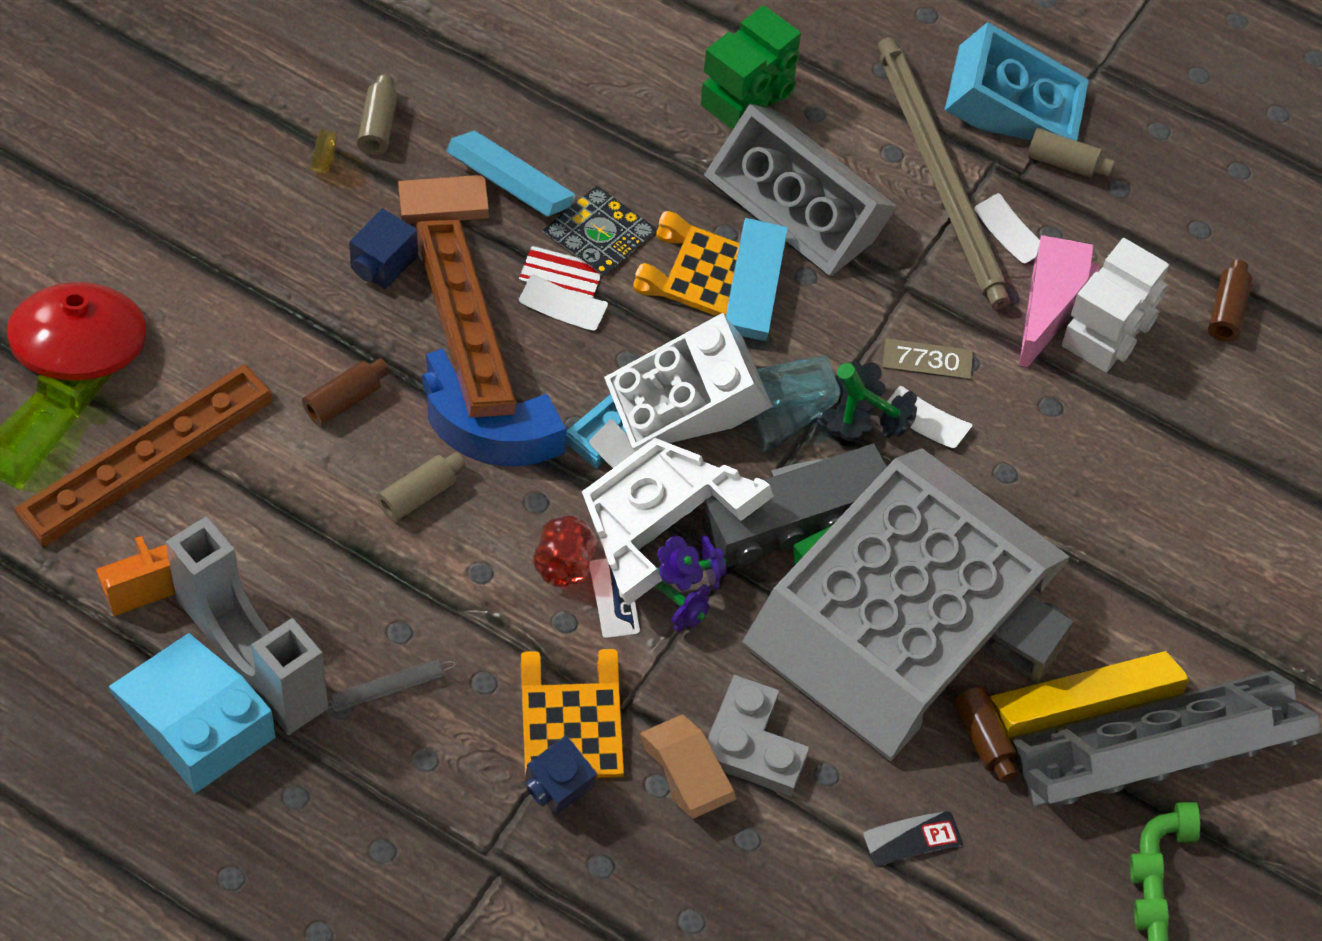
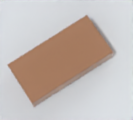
(443, 199)

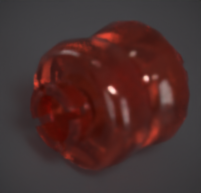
(565, 551)

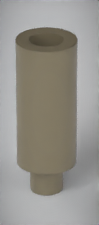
(377, 116)
(1068, 154)
(420, 486)

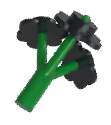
(862, 390)

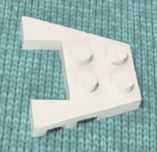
(652, 494)

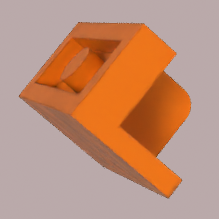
(137, 579)

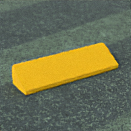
(1089, 693)

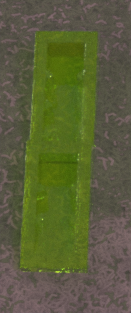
(41, 423)

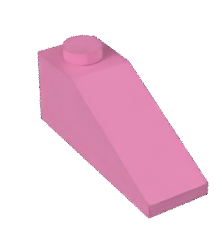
(1057, 277)

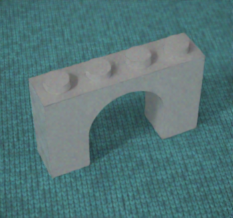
(277, 664)

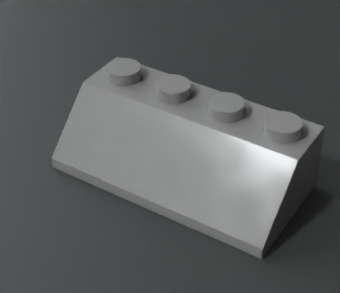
(800, 186)

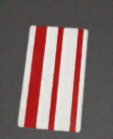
(561, 270)

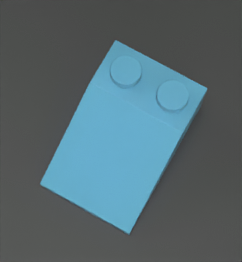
(1014, 88)
(195, 710)

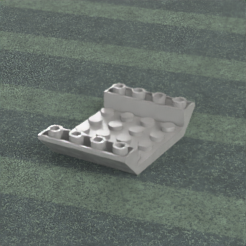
(899, 598)

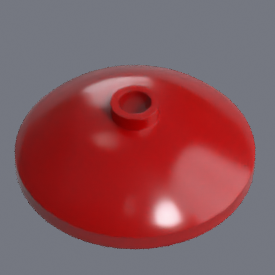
(76, 331)

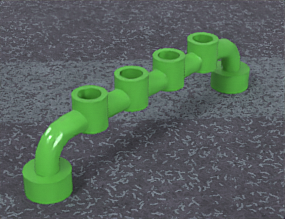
(1148, 866)

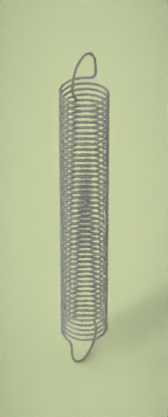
(391, 681)

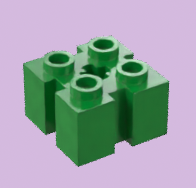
(751, 66)

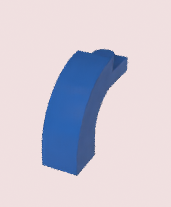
(506, 440)

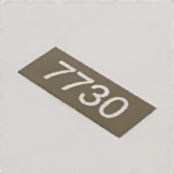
(927, 358)

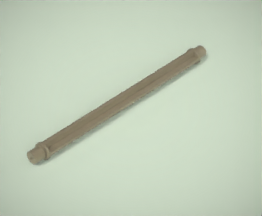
(944, 174)

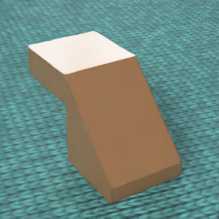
(689, 766)

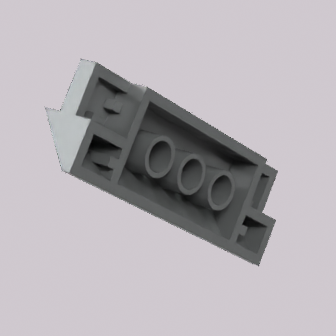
(1161, 738)

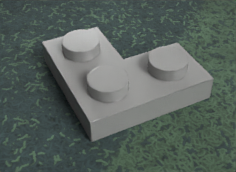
(745, 746)

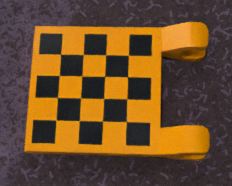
(701, 271)
(581, 711)

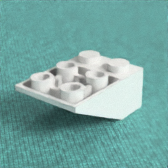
(689, 386)

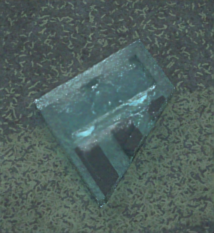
(798, 396)

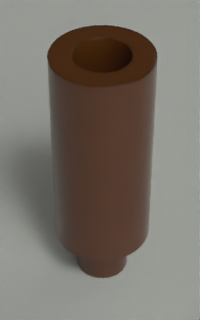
(1230, 302)
(344, 391)
(987, 732)

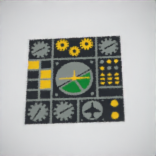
(600, 230)

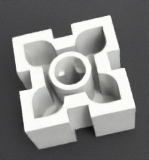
(1116, 306)

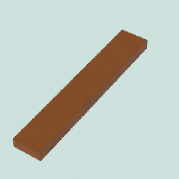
(465, 319)
(143, 455)

